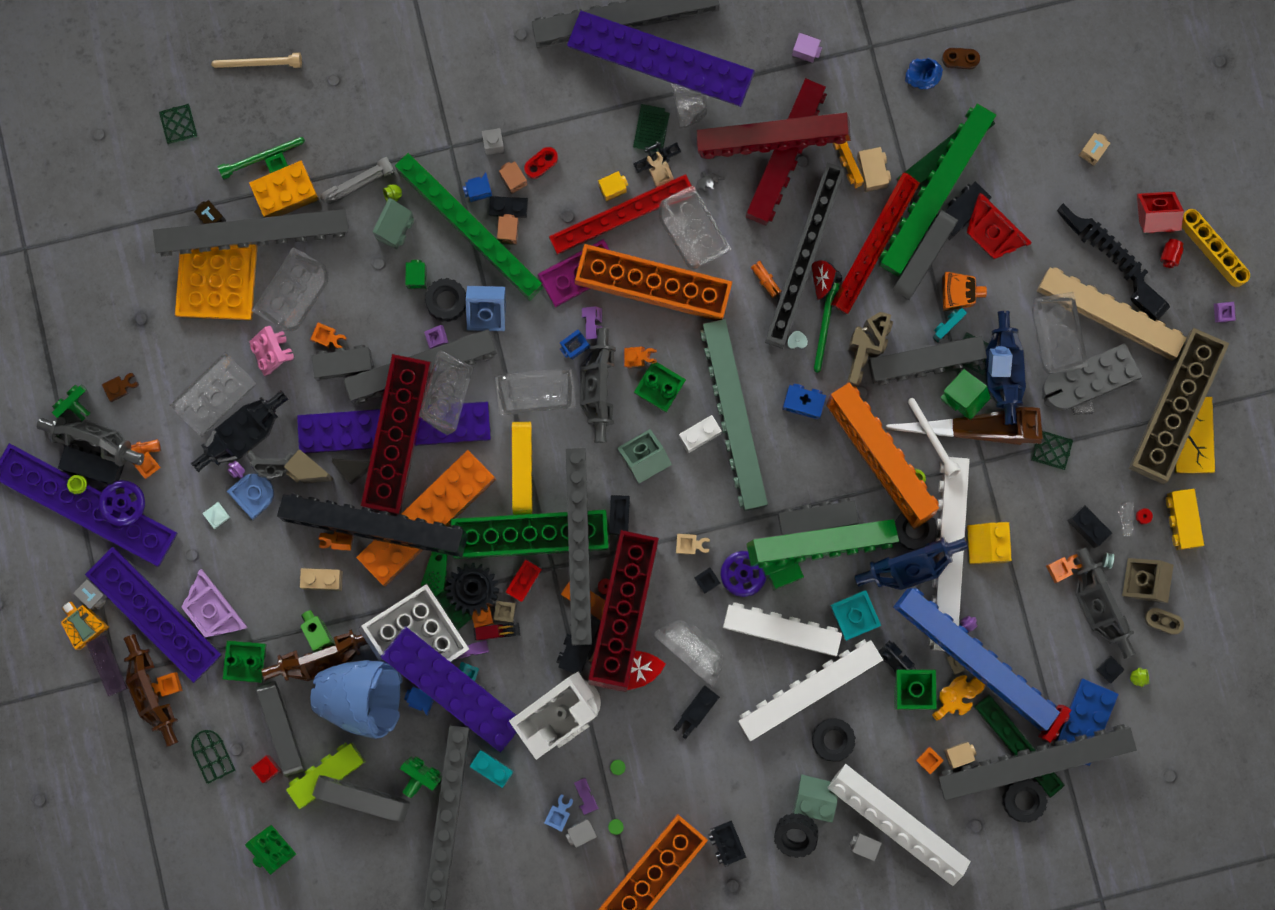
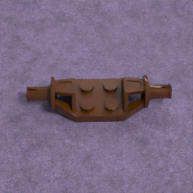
(315, 662)
(142, 694)

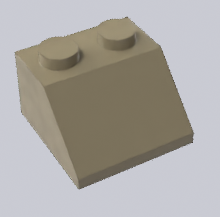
(304, 469)
(1148, 580)

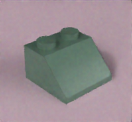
(393, 224)
(644, 456)
(815, 799)

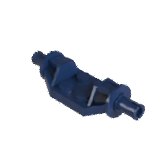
(1013, 386)
(912, 567)

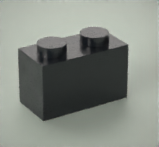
(1089, 526)

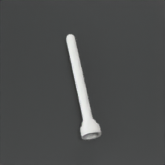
(950, 468)

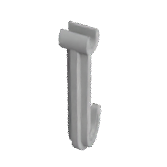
(336, 192)

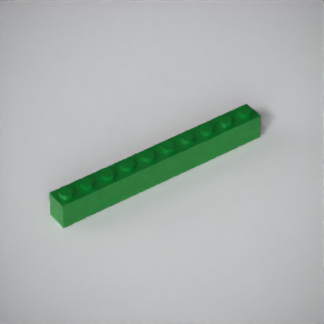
(937, 190)
(469, 227)

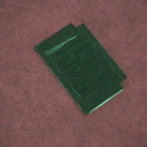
(651, 127)

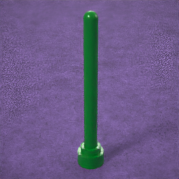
(227, 170)
(824, 328)

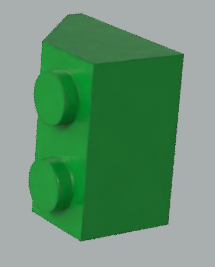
(915, 690)

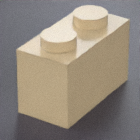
(873, 169)
(321, 579)

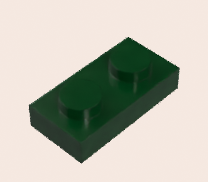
(455, 616)

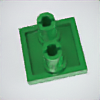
(659, 386)
(244, 661)
(420, 775)

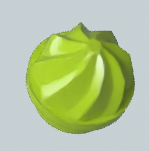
(393, 192)
(1140, 677)

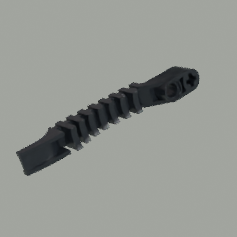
(1144, 296)

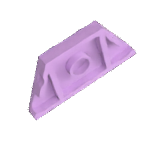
(210, 609)

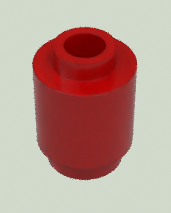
(1172, 253)

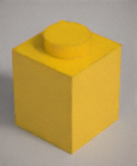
(613, 186)

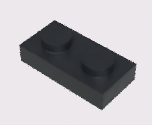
(508, 205)
(619, 514)

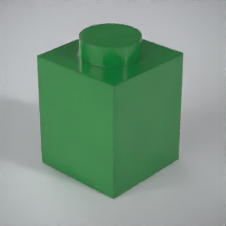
(415, 275)

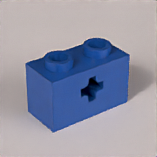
(812, 408)

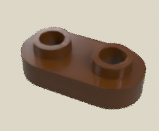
(961, 58)

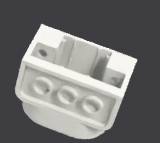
(558, 715)

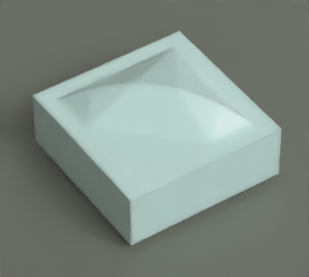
(216, 515)

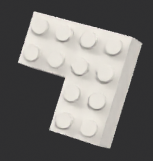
(422, 616)

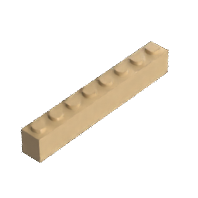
(1115, 315)

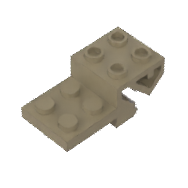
(868, 345)

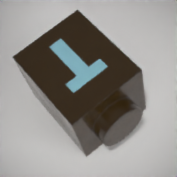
(208, 213)

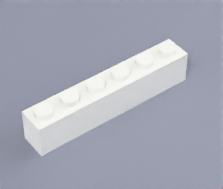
(782, 630)

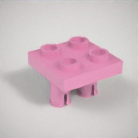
(267, 350)

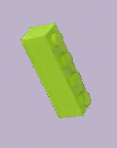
(335, 766)

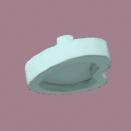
(797, 339)

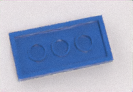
(1089, 711)

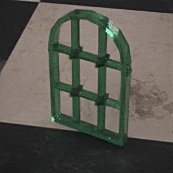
(219, 758)

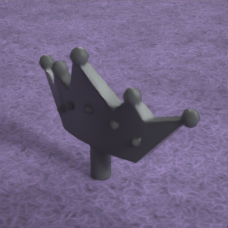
(708, 181)

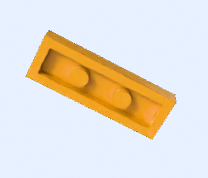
(847, 160)

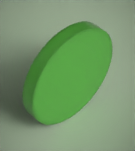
(617, 767)
(615, 826)

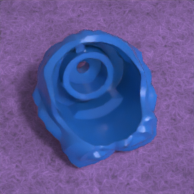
(924, 73)

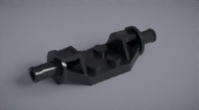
(240, 432)

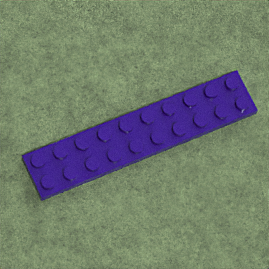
(661, 58)
(358, 428)
(49, 487)

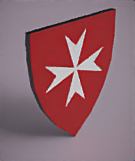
(824, 277)
(644, 669)

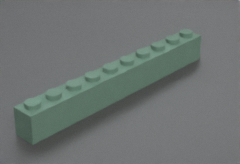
(734, 415)

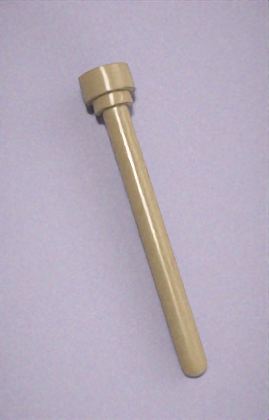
(293, 60)

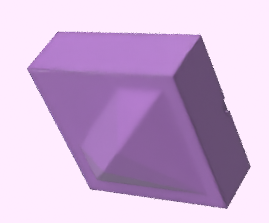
(1224, 312)
(436, 337)

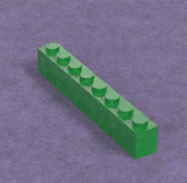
(821, 543)

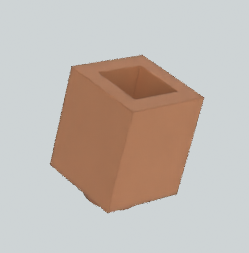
(512, 177)
(507, 229)

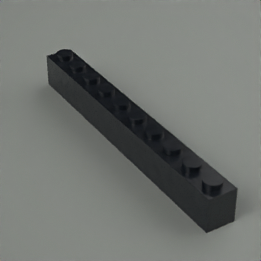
(373, 525)

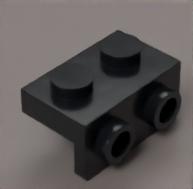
(727, 843)

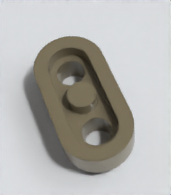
(1163, 621)

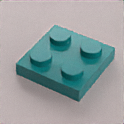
(855, 615)

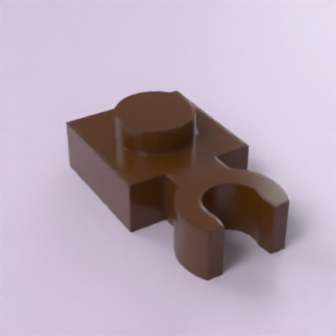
(117, 387)

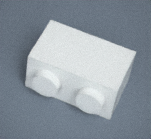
(700, 434)

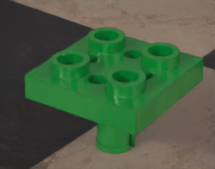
(71, 403)
(270, 850)

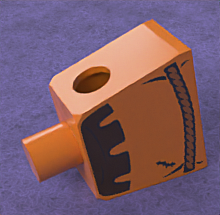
(960, 291)

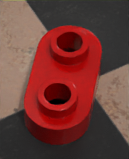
(540, 162)

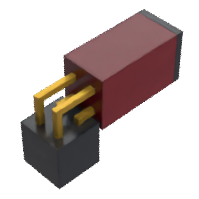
(496, 631)

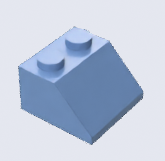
(485, 308)

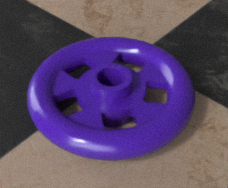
(124, 519)
(738, 589)

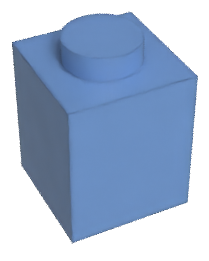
(1000, 362)

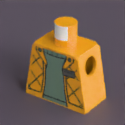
(82, 625)

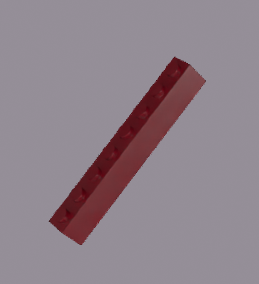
(773, 135)
(782, 162)

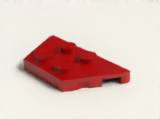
(994, 230)

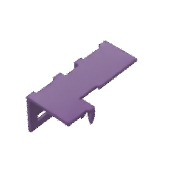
(590, 315)
(476, 649)
(589, 802)

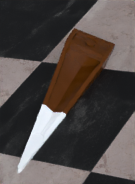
(985, 427)

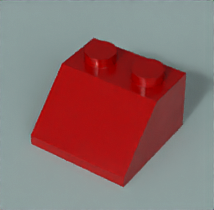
(1159, 212)

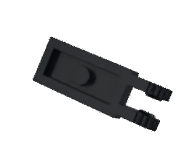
(697, 710)

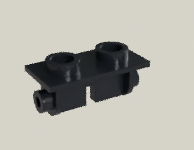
(890, 655)

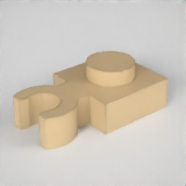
(660, 172)
(687, 544)

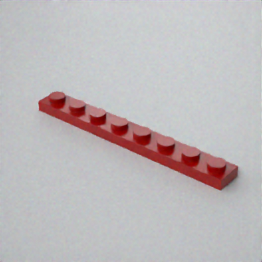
(616, 215)
(875, 243)

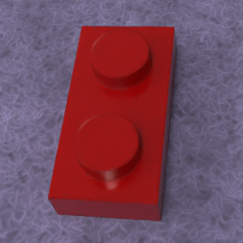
(523, 580)
(1052, 733)

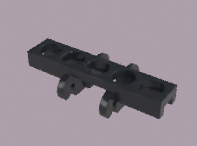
(661, 150)

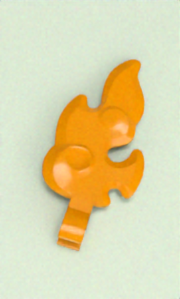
(952, 696)

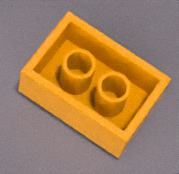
(284, 190)

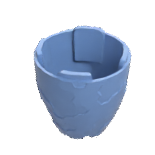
(359, 697)

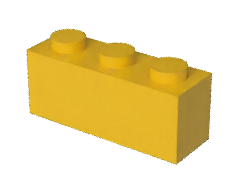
(1184, 519)

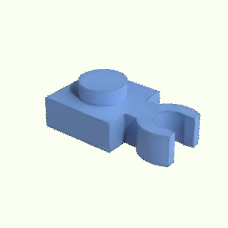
(558, 816)

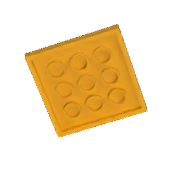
(217, 283)

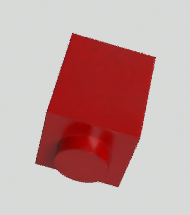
(266, 769)

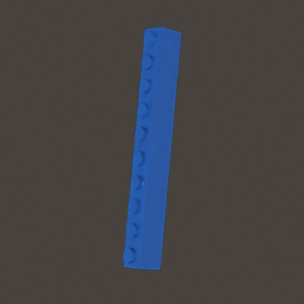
(976, 659)

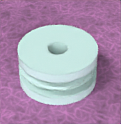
(1108, 560)

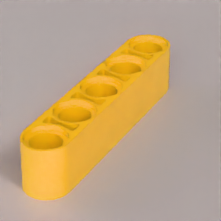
(1224, 251)
(521, 468)

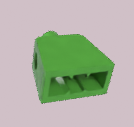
(316, 632)

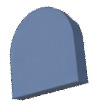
(252, 494)

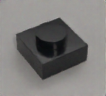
(707, 580)
(1110, 669)

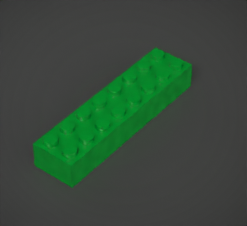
(527, 534)

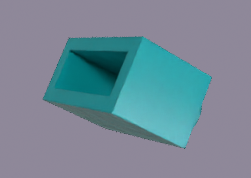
(491, 768)

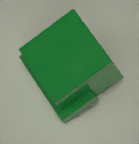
(966, 394)
(783, 575)

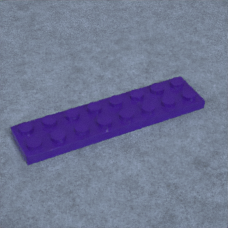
(153, 614)
(451, 688)

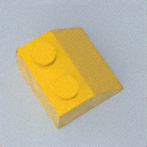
(989, 543)

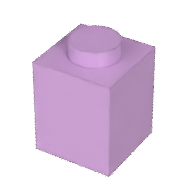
(807, 48)

